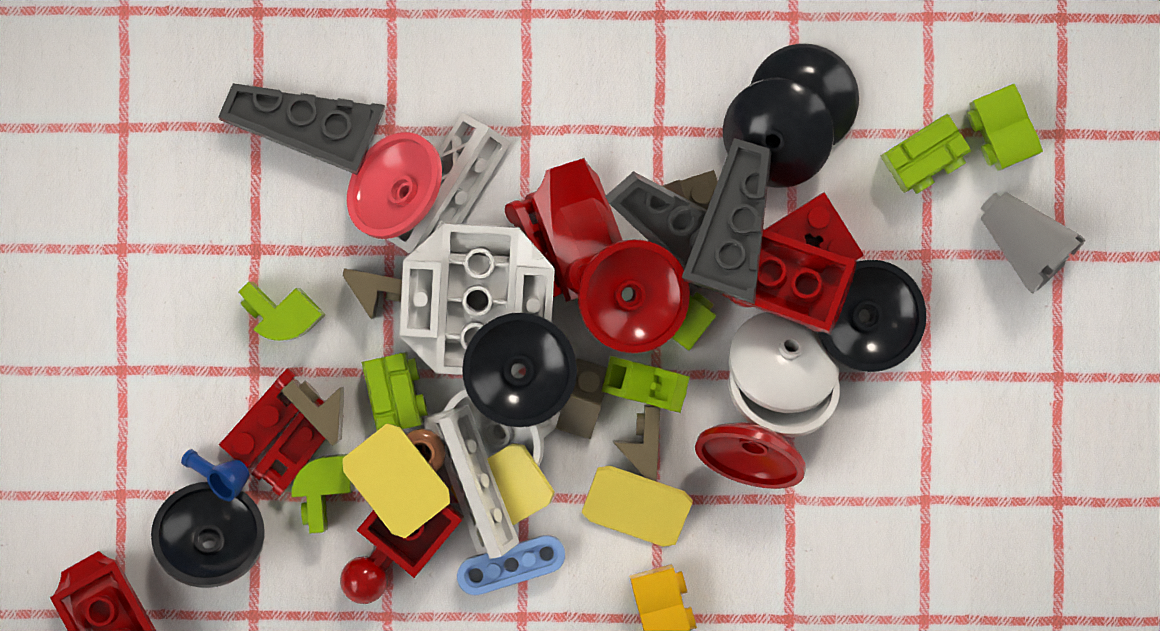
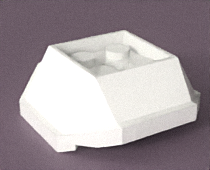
(450, 266)

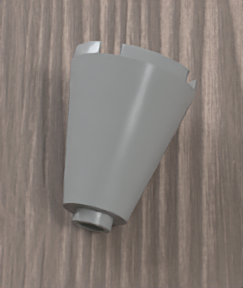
(1029, 239)

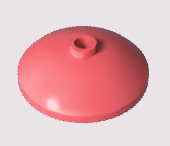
(394, 185)

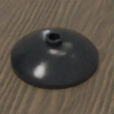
(824, 74)
(792, 114)
(894, 321)
(524, 341)
(198, 516)

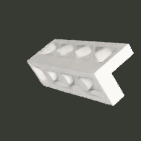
(460, 188)
(474, 482)

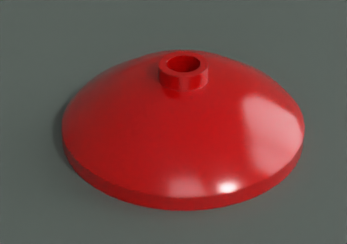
(657, 301)
(751, 455)

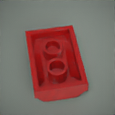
(573, 220)
(801, 282)
(99, 598)

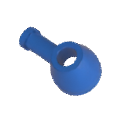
(224, 479)

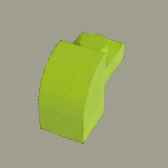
(288, 320)
(645, 384)
(315, 481)

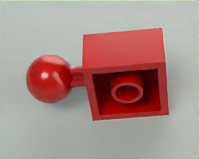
(818, 220)
(366, 577)

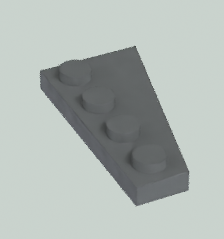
(312, 125)
(658, 214)
(731, 233)

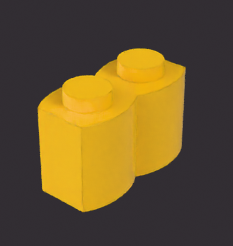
(660, 600)

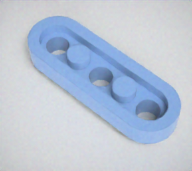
(498, 576)

